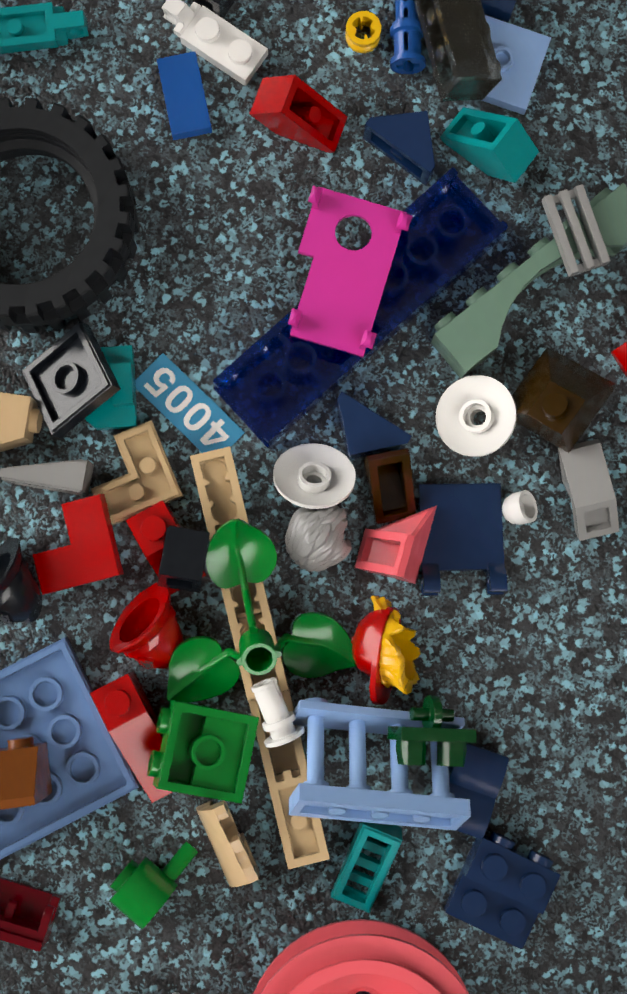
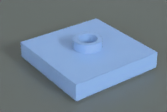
(520, 61)

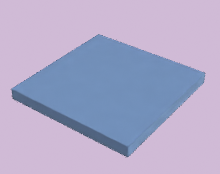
(52, 702)

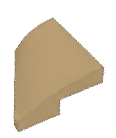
(228, 844)

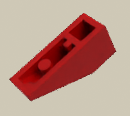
(131, 726)

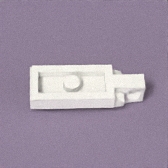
(215, 39)

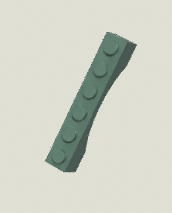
(476, 331)

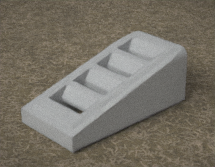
(62, 476)

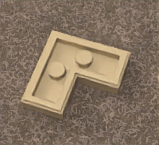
(148, 476)

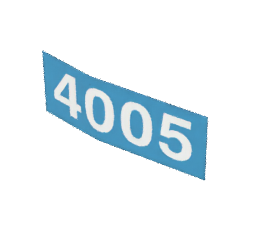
(187, 406)

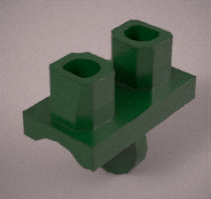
(450, 741)

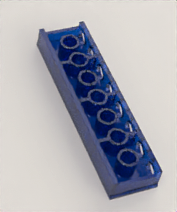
(289, 376)

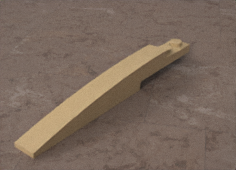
(283, 765)

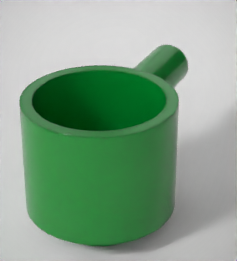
(145, 887)

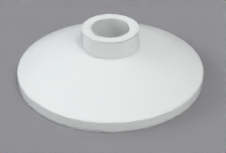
(459, 406)
(314, 476)

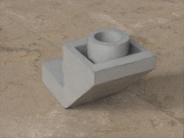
(590, 490)

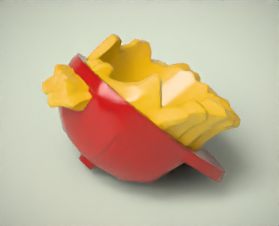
(385, 651)

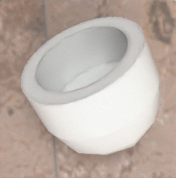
(520, 508)

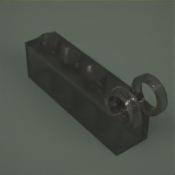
(459, 48)

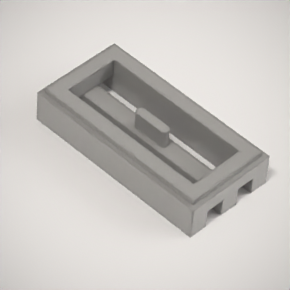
(590, 224)

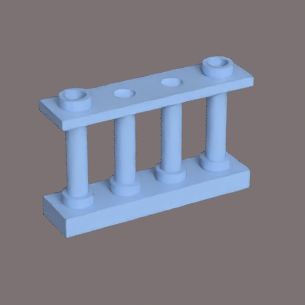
(357, 800)

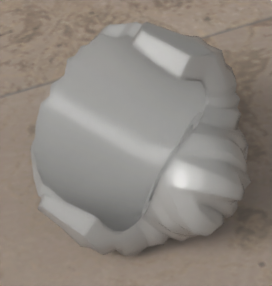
(317, 538)

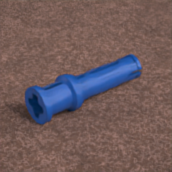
(407, 31)

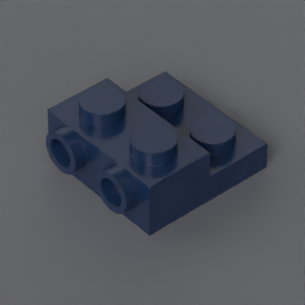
(502, 889)

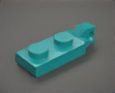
(39, 27)

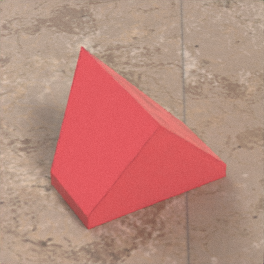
(396, 547)

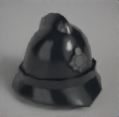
(18, 590)

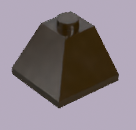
(560, 399)

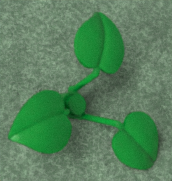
(314, 649)

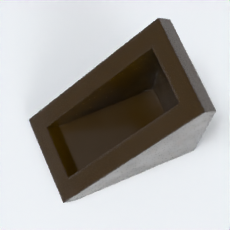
(390, 485)

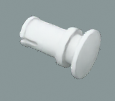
(277, 718)

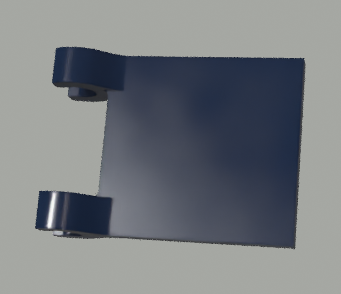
(463, 534)

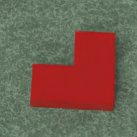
(92, 548)

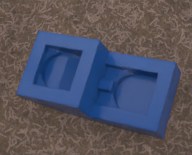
(184, 95)

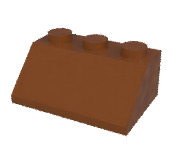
(24, 773)

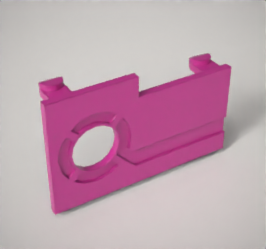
(344, 283)

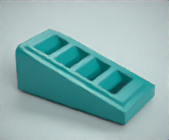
(384, 832)

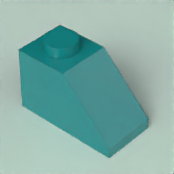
(491, 143)

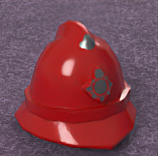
(148, 629)

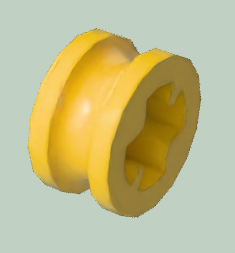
(360, 19)

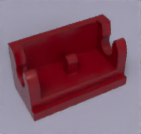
(26, 914)

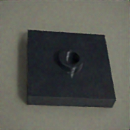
(70, 379)

